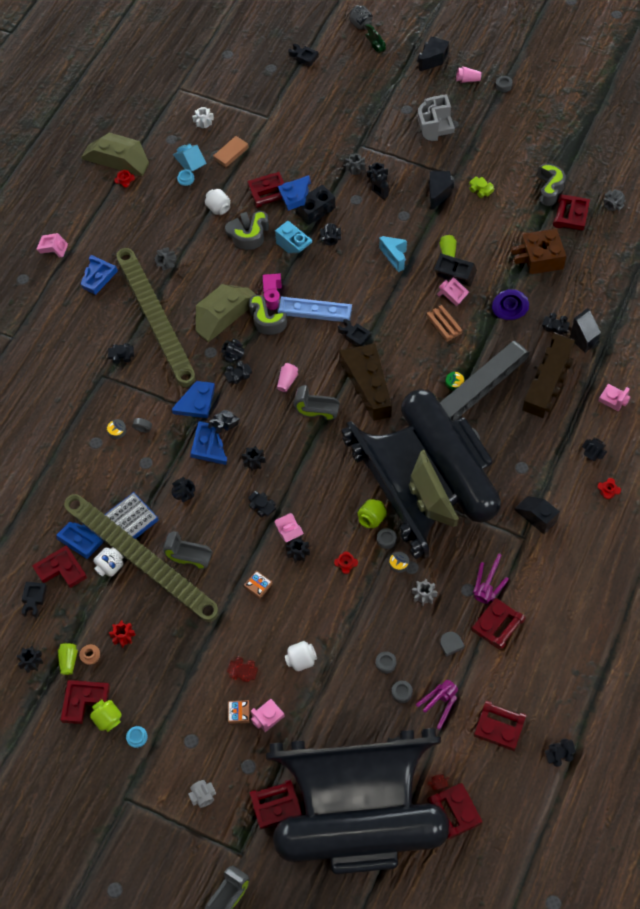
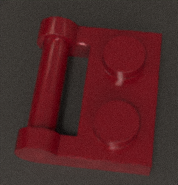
(263, 186)
(577, 214)
(493, 619)
(499, 732)
(461, 808)
(276, 810)

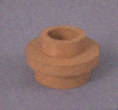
(89, 660)

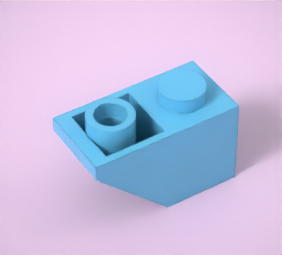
(190, 157)
(291, 238)

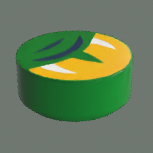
(454, 380)

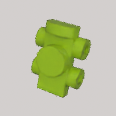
(481, 185)

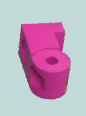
(271, 283)

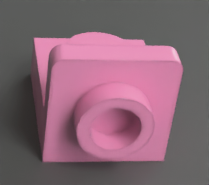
(52, 243)
(453, 291)
(614, 397)
(288, 527)
(266, 715)

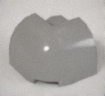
(435, 117)

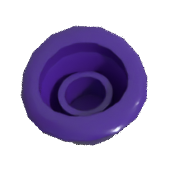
(510, 305)

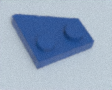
(295, 192)
(97, 274)
(196, 400)
(208, 445)
(79, 539)

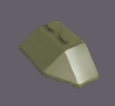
(117, 153)
(221, 309)
(430, 492)

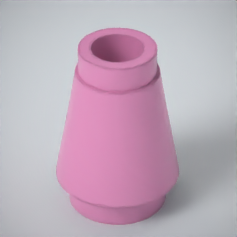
(468, 75)
(287, 376)

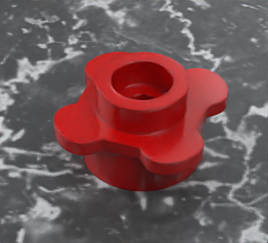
(124, 178)
(606, 493)
(346, 556)

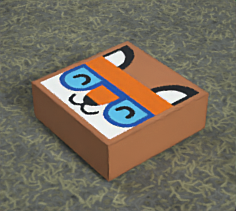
(258, 584)
(238, 712)

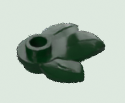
(375, 39)

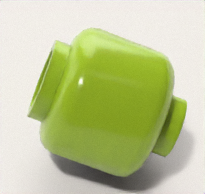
(372, 513)
(105, 715)

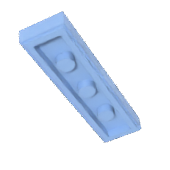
(315, 309)

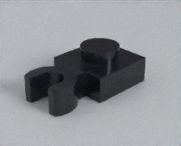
(306, 55)
(380, 185)
(356, 335)
(223, 420)
(33, 595)

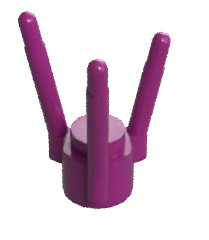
(483, 592)
(444, 692)

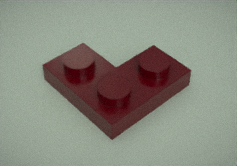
(61, 563)
(78, 695)

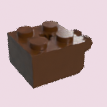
(540, 251)

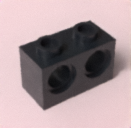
(317, 204)
(450, 267)

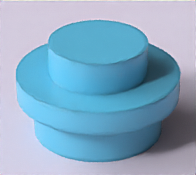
(185, 177)
(136, 736)

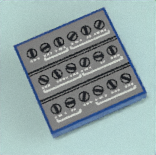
(132, 515)

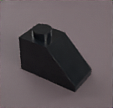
(439, 187)
(585, 331)
(538, 513)

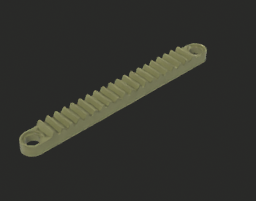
(156, 317)
(141, 557)

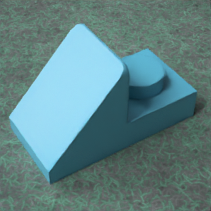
(393, 250)

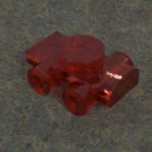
(244, 671)

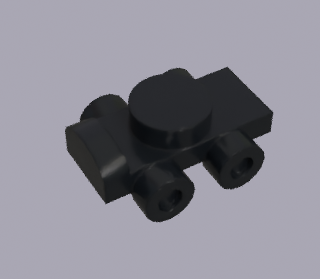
(555, 325)
(121, 351)
(236, 375)
(260, 501)
(560, 750)

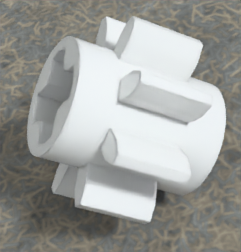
(203, 117)

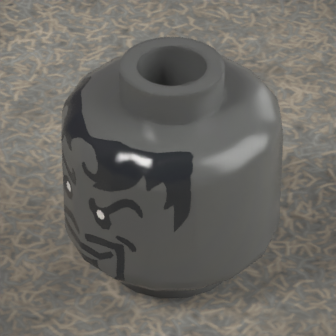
(360, 16)

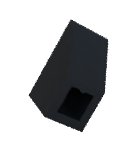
(433, 53)

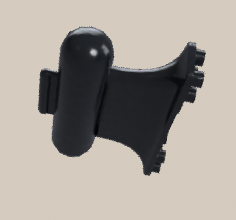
(453, 452)
(358, 804)

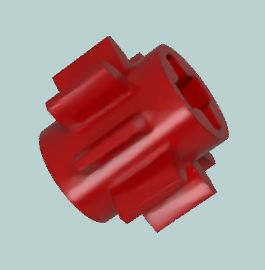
(120, 638)

